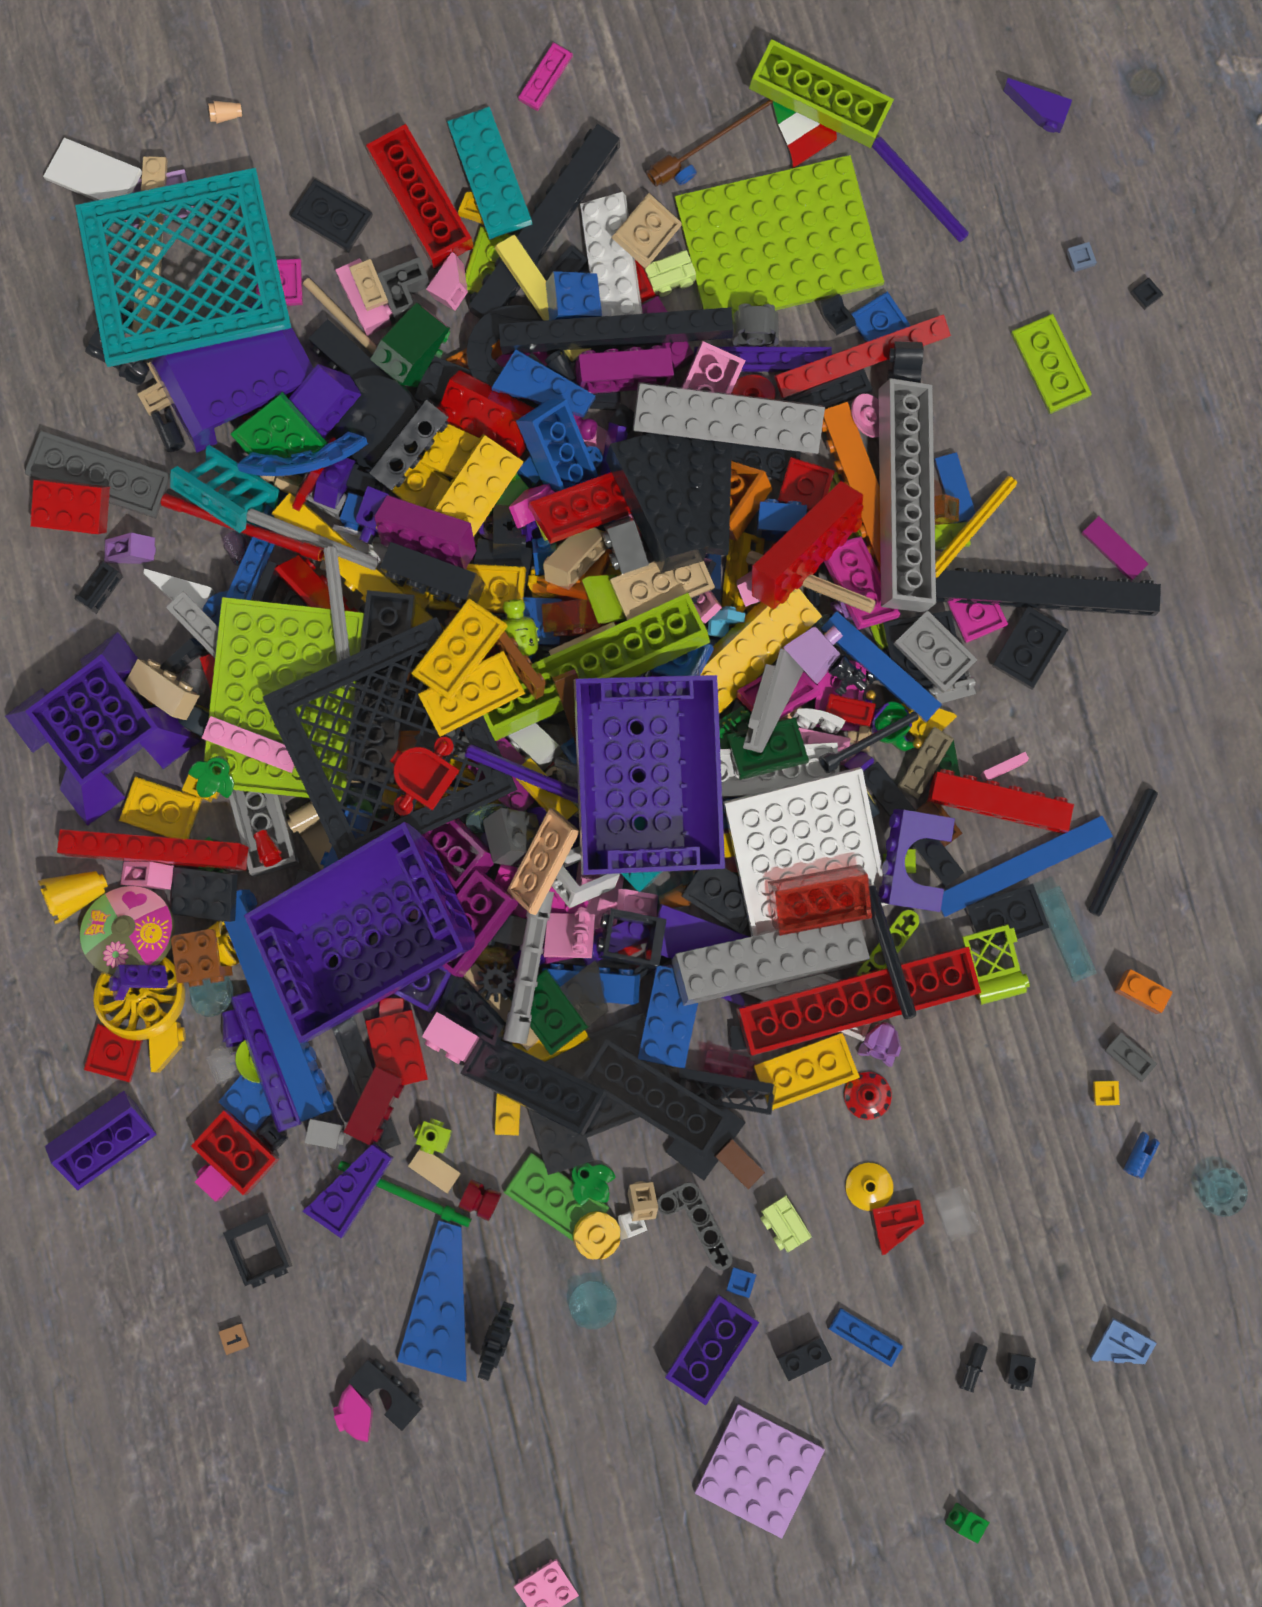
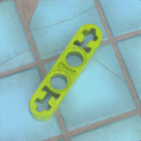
(899, 921)

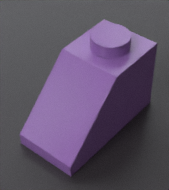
(130, 549)

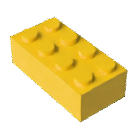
(479, 483)

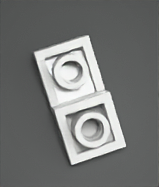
(810, 717)

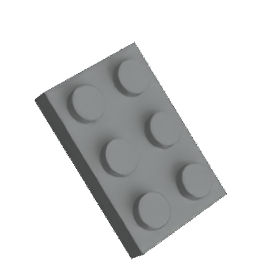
(935, 651)

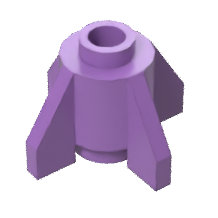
(882, 1044)

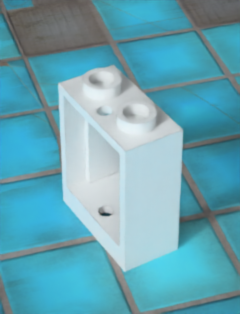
(574, 894)

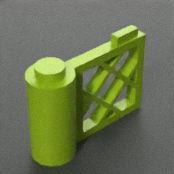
(1001, 983)

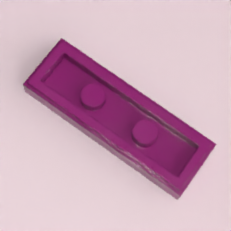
(1115, 548)

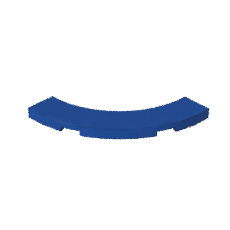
(302, 462)

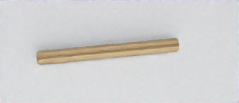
(828, 589)

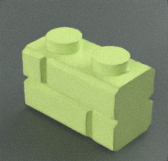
(671, 273)
(785, 1223)

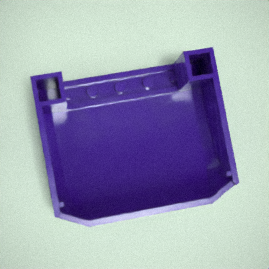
(229, 379)

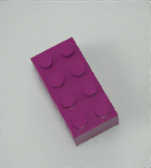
(623, 370)
(425, 531)
(486, 909)

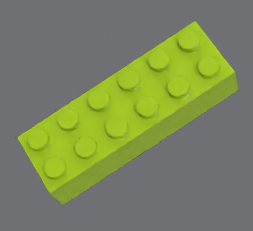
(820, 93)

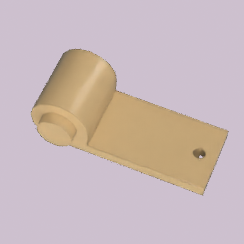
(311, 829)

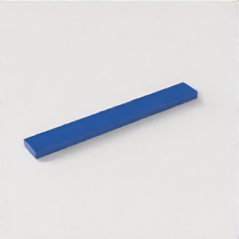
(1025, 865)

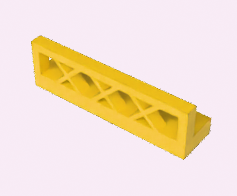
(736, 568)

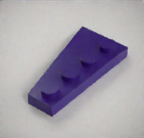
(346, 1196)

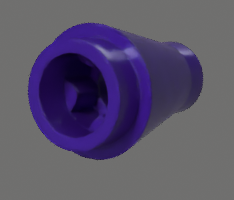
(231, 1029)

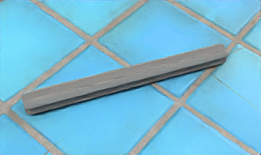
(306, 536)
(336, 603)

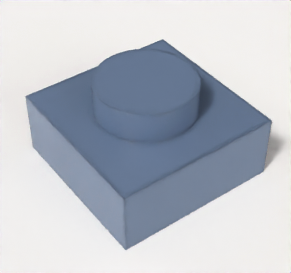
(1081, 257)

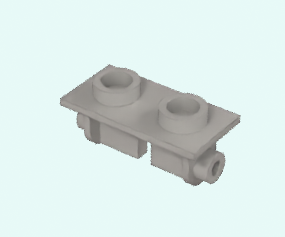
(958, 690)

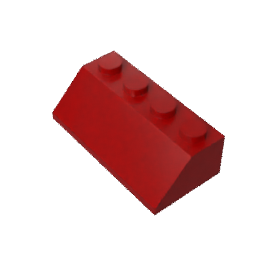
(308, 586)

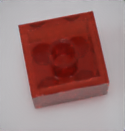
(569, 616)

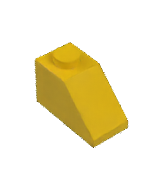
(165, 1046)

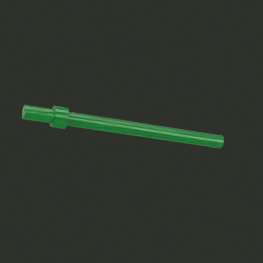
(447, 1213)

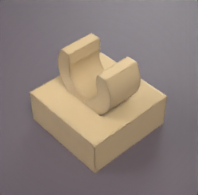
(857, 736)

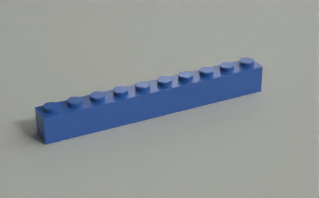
(295, 1059)

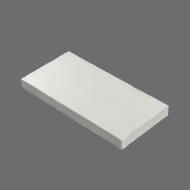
(91, 172)

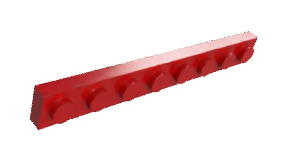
(859, 356)

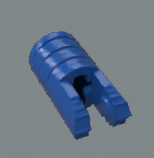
(1140, 1156)

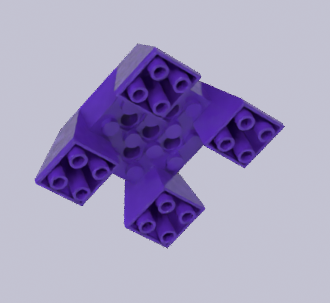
(88, 761)

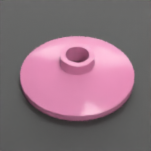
(866, 414)

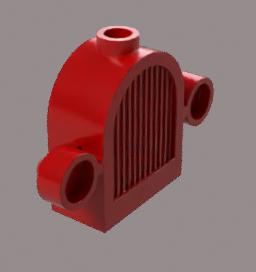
(423, 775)

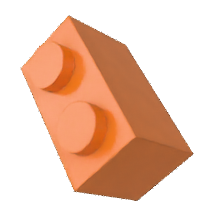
(1143, 991)

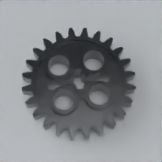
(496, 1341)

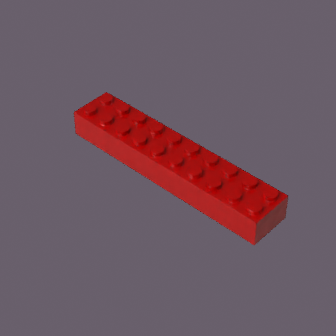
(855, 1001)

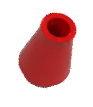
(267, 850)

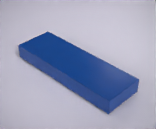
(954, 484)
(865, 1337)

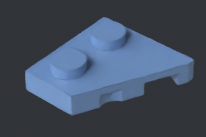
(1123, 1345)

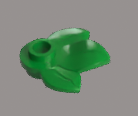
(210, 780)
(594, 1185)

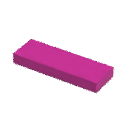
(545, 76)

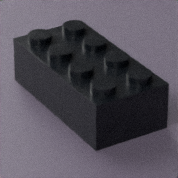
(431, 576)

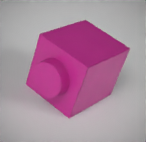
(212, 1182)

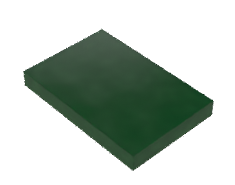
(782, 750)
(553, 1015)

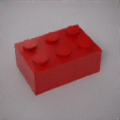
(70, 506)
(235, 1152)

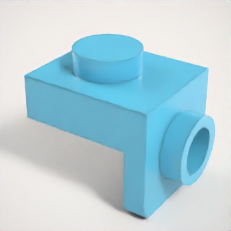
(719, 623)

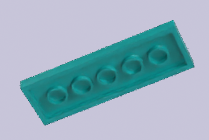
(489, 173)

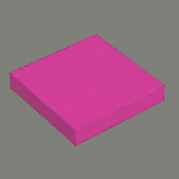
(291, 279)
(976, 619)

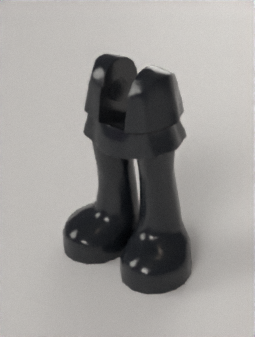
(133, 372)

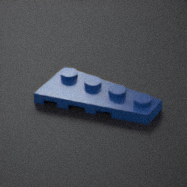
(535, 382)

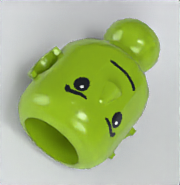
(521, 627)

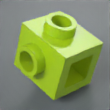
(441, 1139)

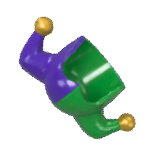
(888, 714)

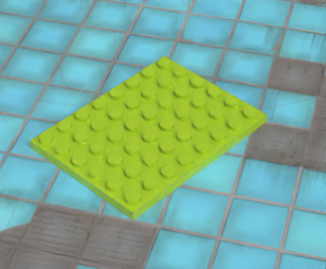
(780, 238)
(260, 652)

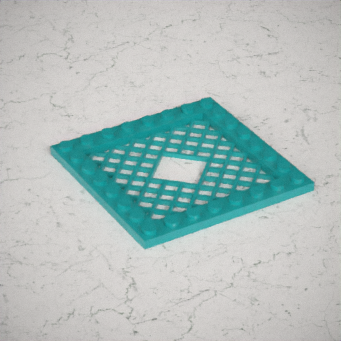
(209, 331)

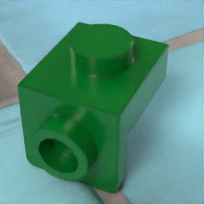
(967, 1523)

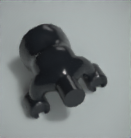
(847, 674)

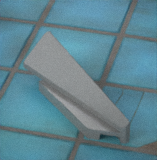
(773, 694)

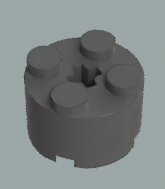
(755, 326)

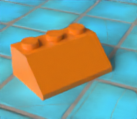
(748, 489)

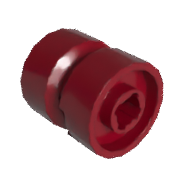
(480, 1200)

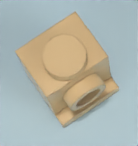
(642, 1201)

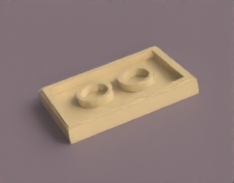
(647, 230)

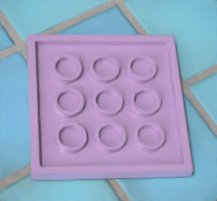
(759, 1471)

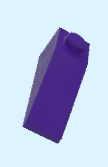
(1043, 107)

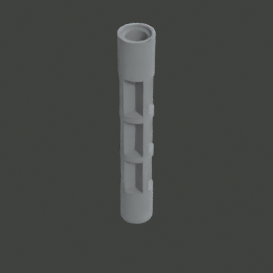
(519, 1016)

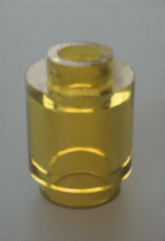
(493, 954)

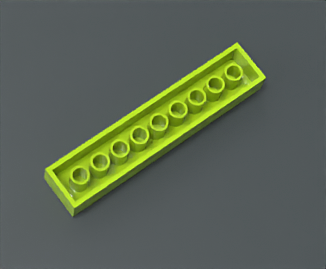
(614, 653)

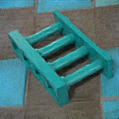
(216, 503)

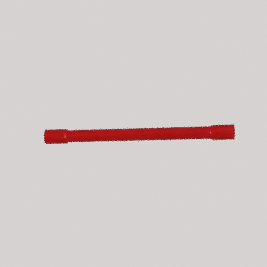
(304, 548)

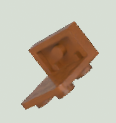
(198, 958)

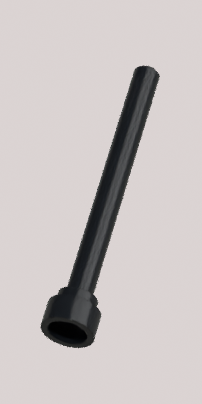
(830, 761)

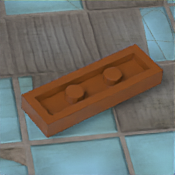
(521, 665)

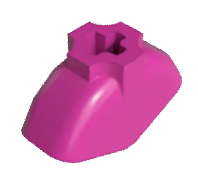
(354, 1414)

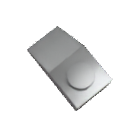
(325, 1134)

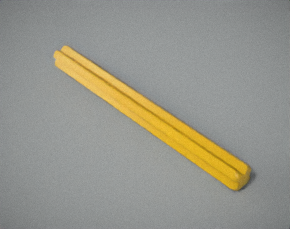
(974, 524)

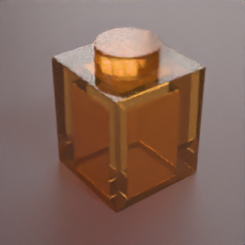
(946, 509)

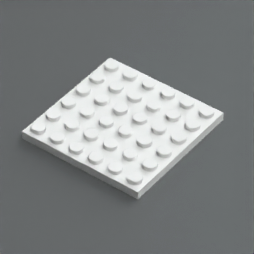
(799, 833)

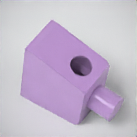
(815, 651)

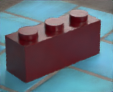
(374, 1106)

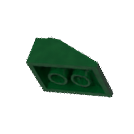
(410, 346)

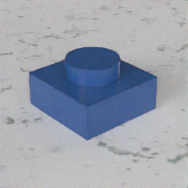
(741, 1282)

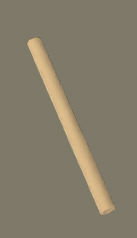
(340, 315)

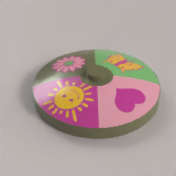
(126, 929)

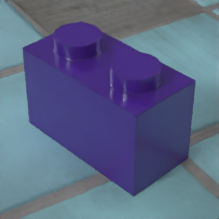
(332, 483)

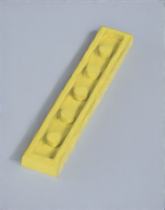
(529, 279)

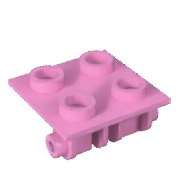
(570, 935)
(546, 1587)

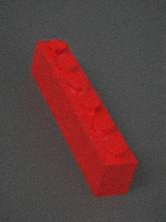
(1001, 802)

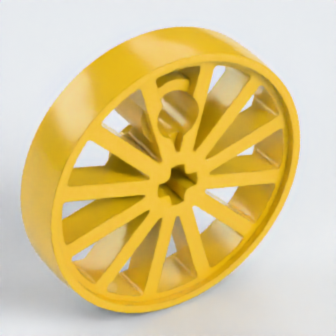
(139, 1005)

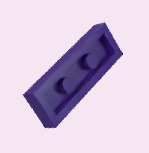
(621, 937)

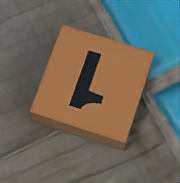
(234, 1339)

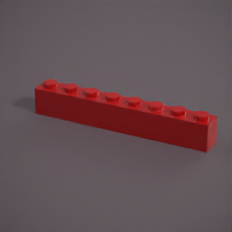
(153, 849)

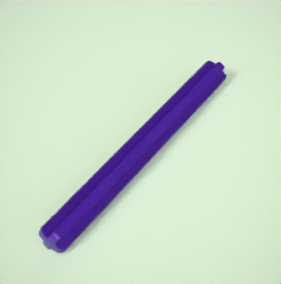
(920, 189)
(522, 773)

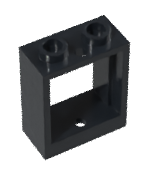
(654, 944)
(232, 1234)

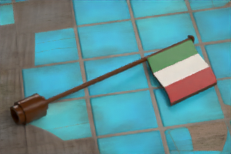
(800, 134)

